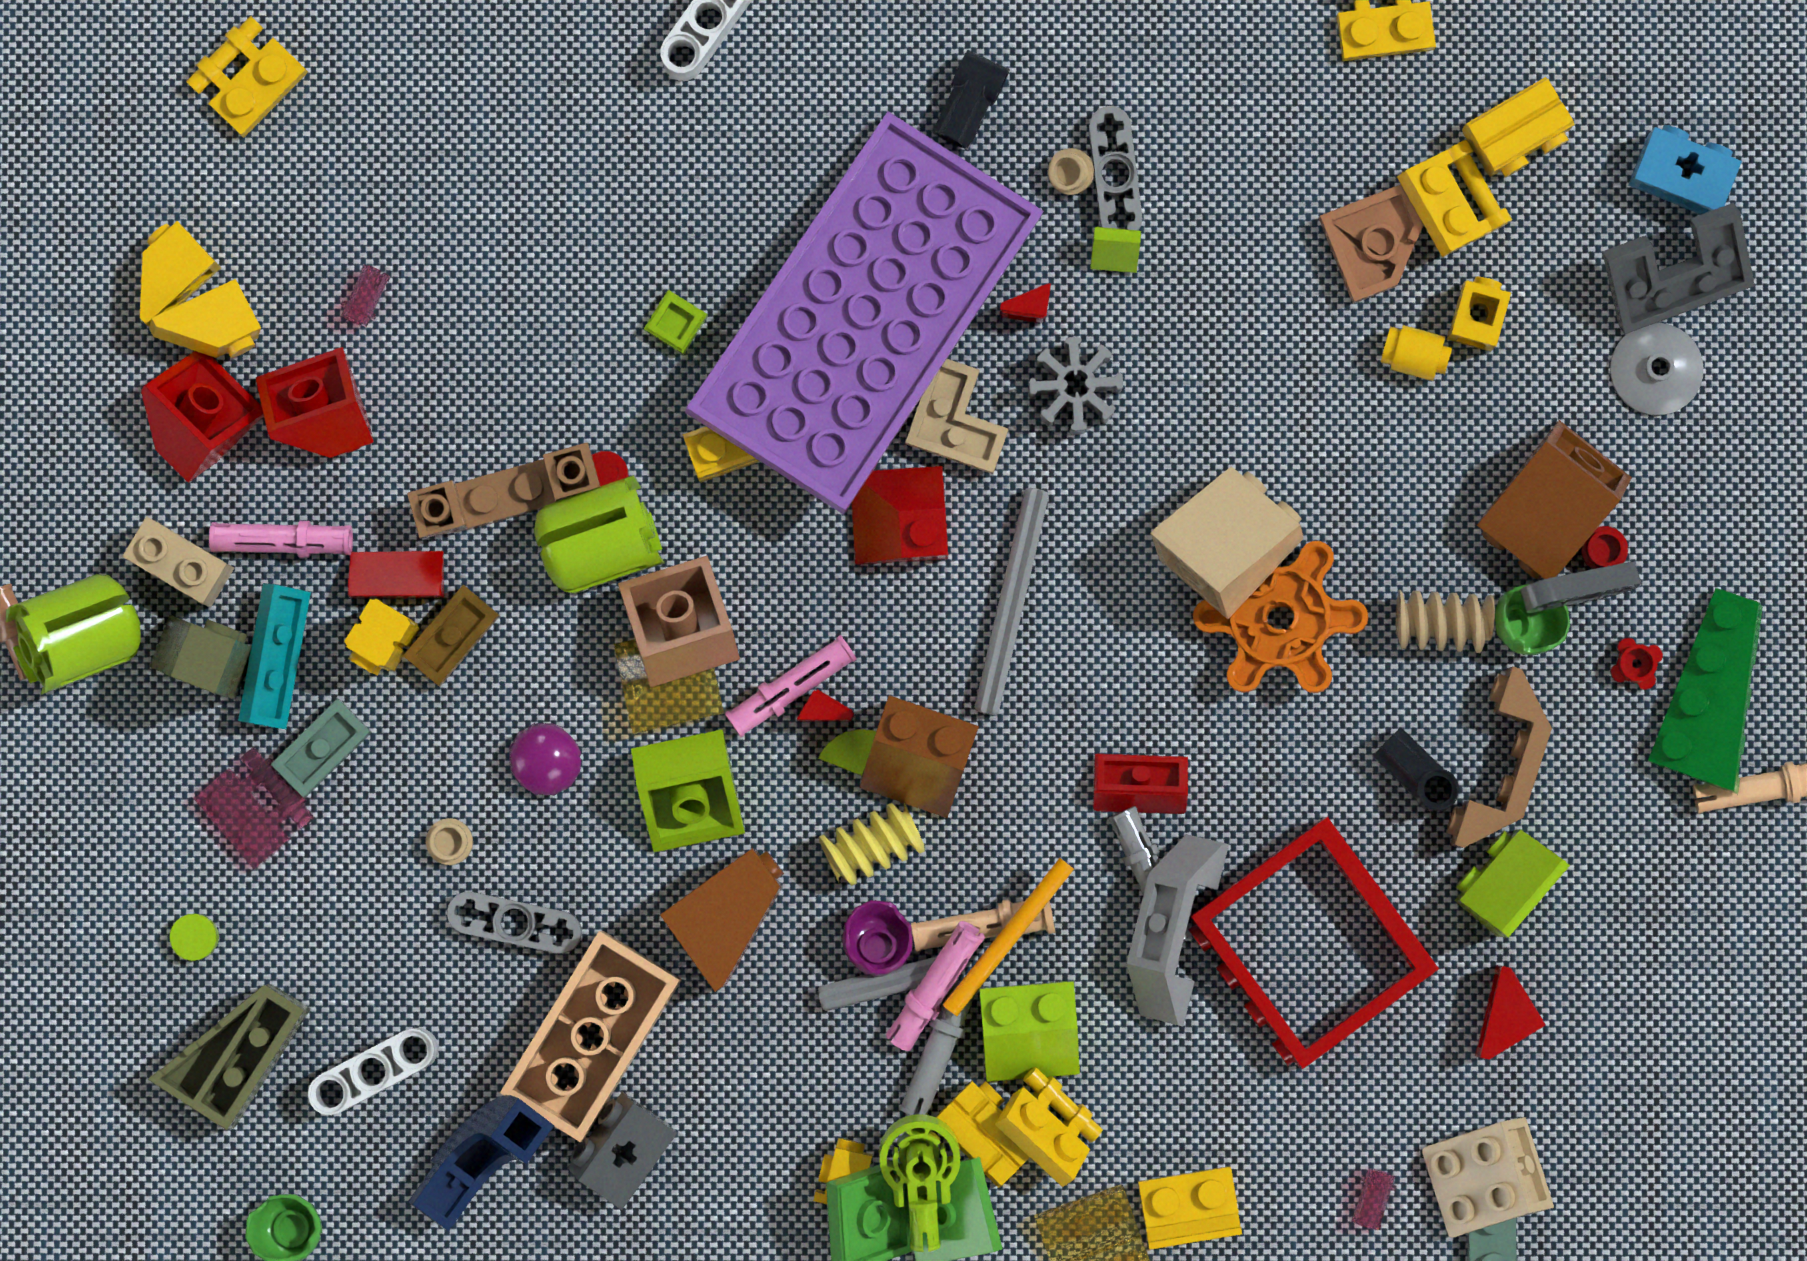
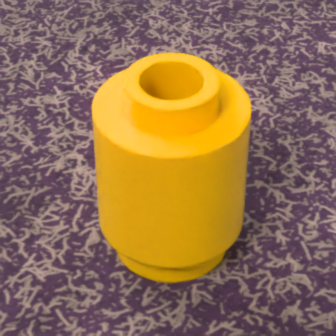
(1416, 352)

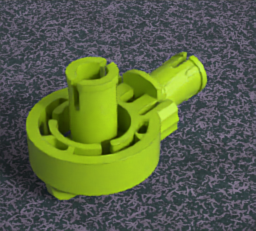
(920, 1170)

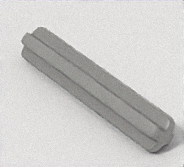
(872, 987)

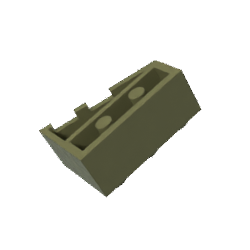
(203, 657)
(234, 1058)

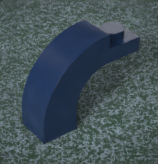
(481, 1145)

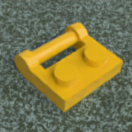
(1442, 203)

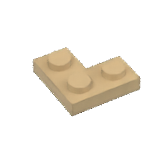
(944, 427)

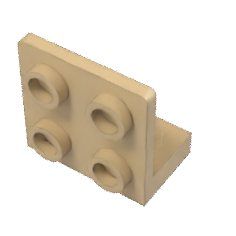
(1487, 1177)

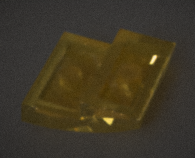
(668, 703)
(1093, 1229)

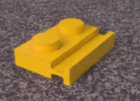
(1189, 1207)

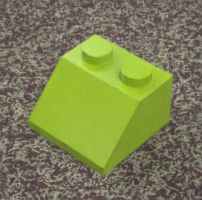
(687, 790)
(1509, 882)
(1029, 1029)

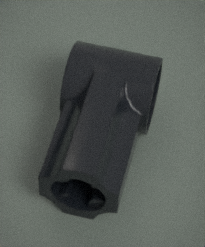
(974, 89)
(1413, 768)

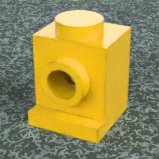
(1495, 301)
(847, 1159)

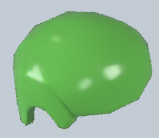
(1529, 632)
(283, 1228)

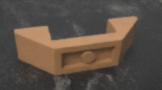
(503, 494)
(1518, 702)

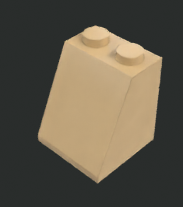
(1228, 539)

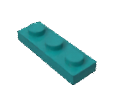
(274, 656)

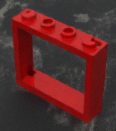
(1260, 1006)

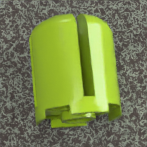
(597, 537)
(75, 631)

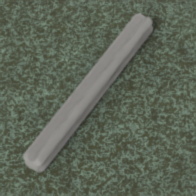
(1011, 601)

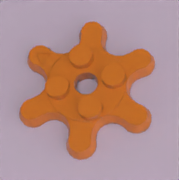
(1299, 646)

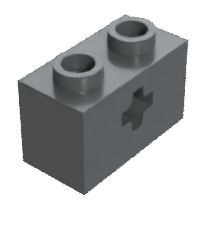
(617, 1173)

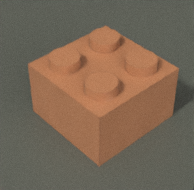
(679, 621)

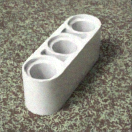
(700, 40)
(350, 1074)

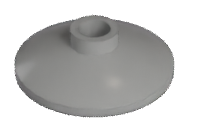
(1637, 382)

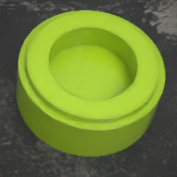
(194, 937)

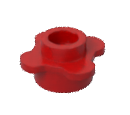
(1647, 655)

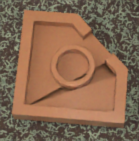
(1372, 241)

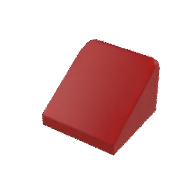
(1028, 306)
(824, 709)

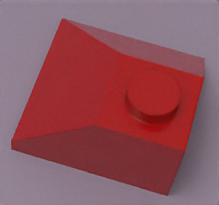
(315, 405)
(197, 413)
(900, 517)

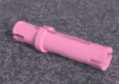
(271, 538)
(743, 716)
(926, 999)

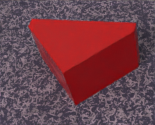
(1508, 1015)

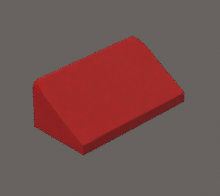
(396, 574)
(1141, 781)

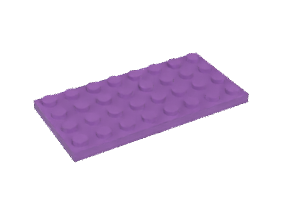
(864, 312)

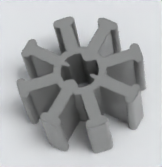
(1090, 386)

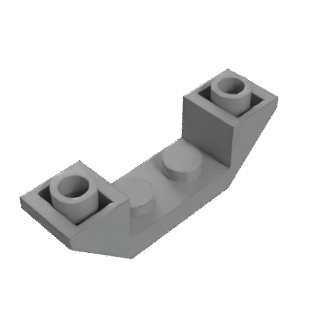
(1164, 923)

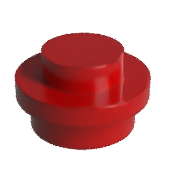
(609, 467)
(1604, 548)

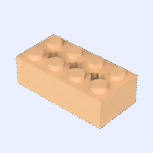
(561, 1042)

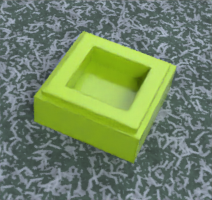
(1115, 249)
(675, 322)

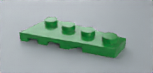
(1710, 704)

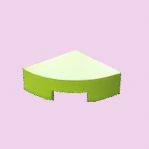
(849, 750)

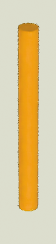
(1008, 937)

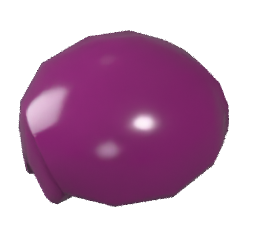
(544, 759)
(877, 938)

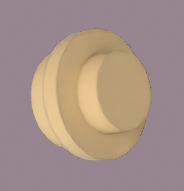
(1071, 171)
(449, 841)

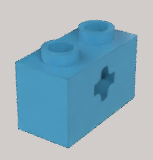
(1661, 176)

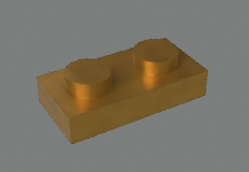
(451, 635)

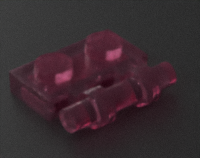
(242, 816)

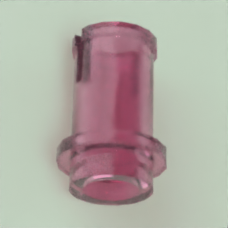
(365, 296)
(1373, 1198)

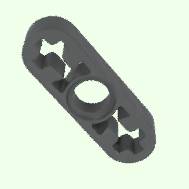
(1580, 587)

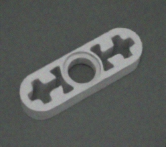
(1123, 138)
(477, 926)

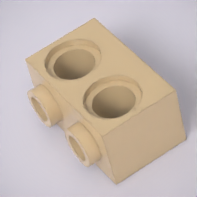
(178, 562)

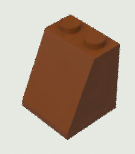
(1554, 502)
(918, 756)
(725, 914)

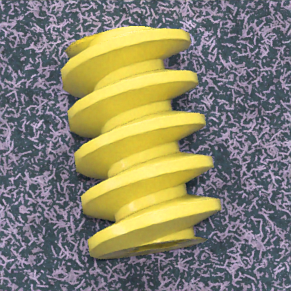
(872, 843)

